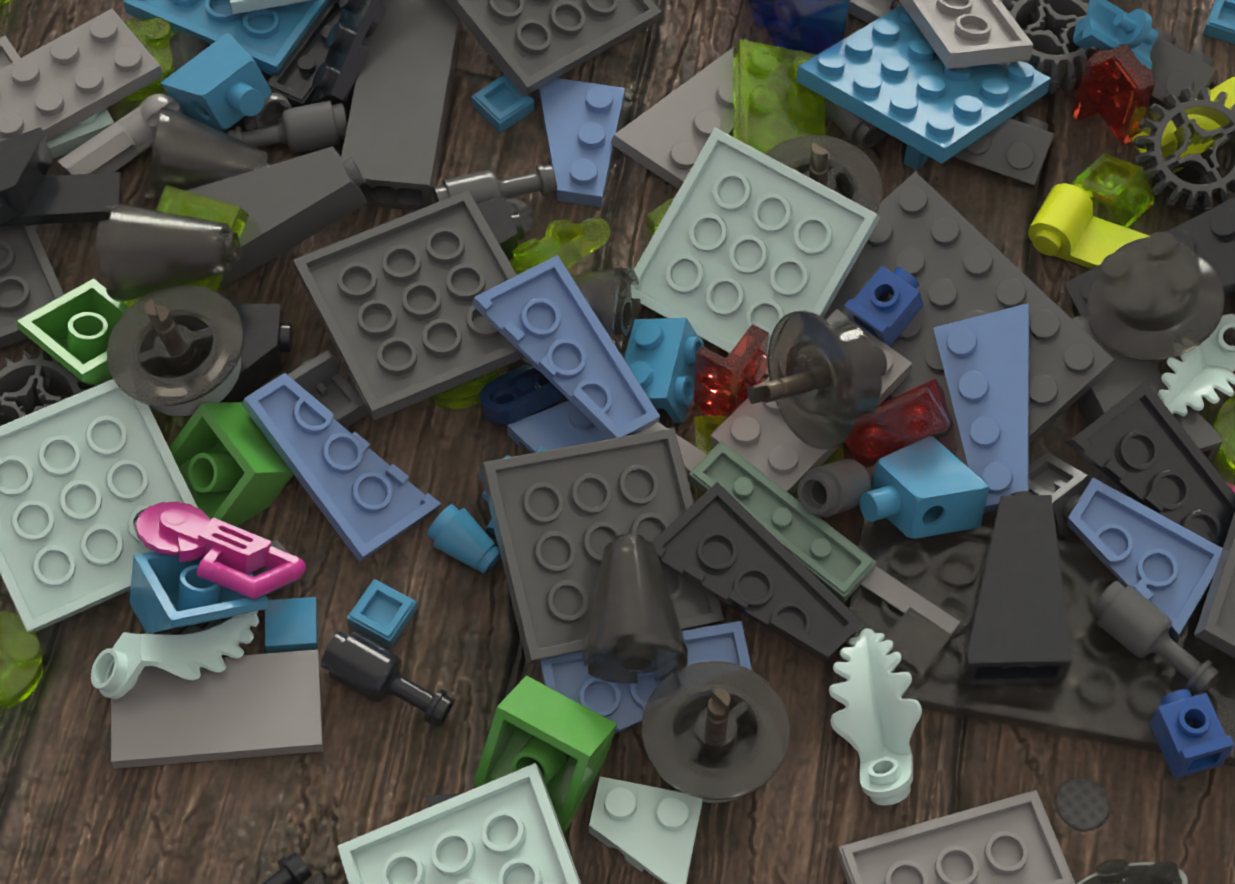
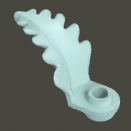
(1200, 372)
(180, 654)
(876, 715)

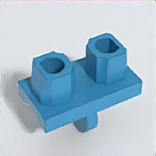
(1111, 27)

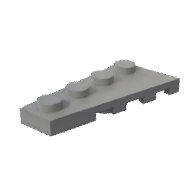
(679, 125)

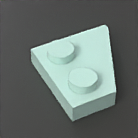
(648, 826)

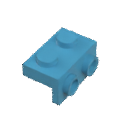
(664, 362)

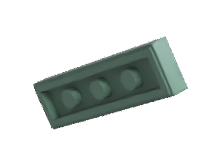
(808, 537)

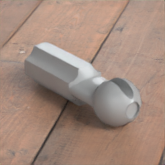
(119, 141)

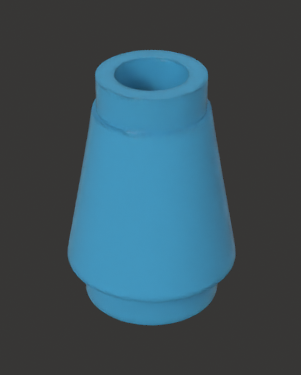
(463, 539)

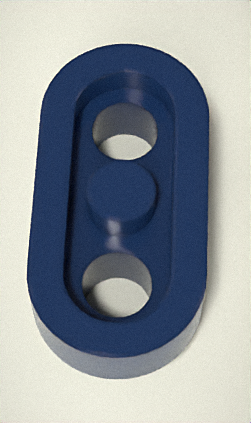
(517, 395)

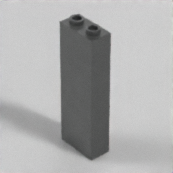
(404, 103)

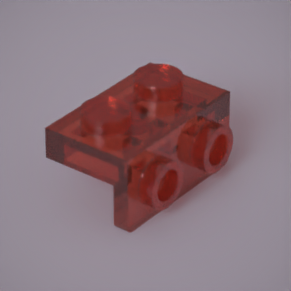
(1116, 89)
(724, 382)
(899, 423)

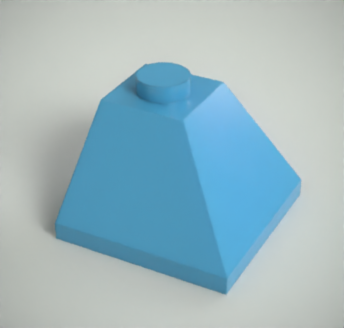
(172, 596)

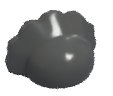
(270, 114)

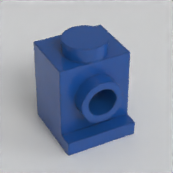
(888, 318)
(1189, 748)

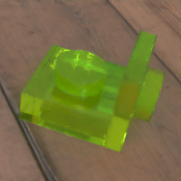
(1117, 186)

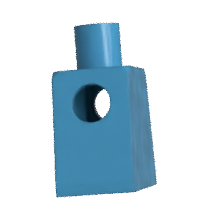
(219, 85)
(925, 491)

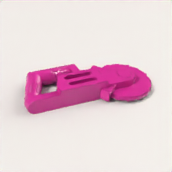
(225, 549)

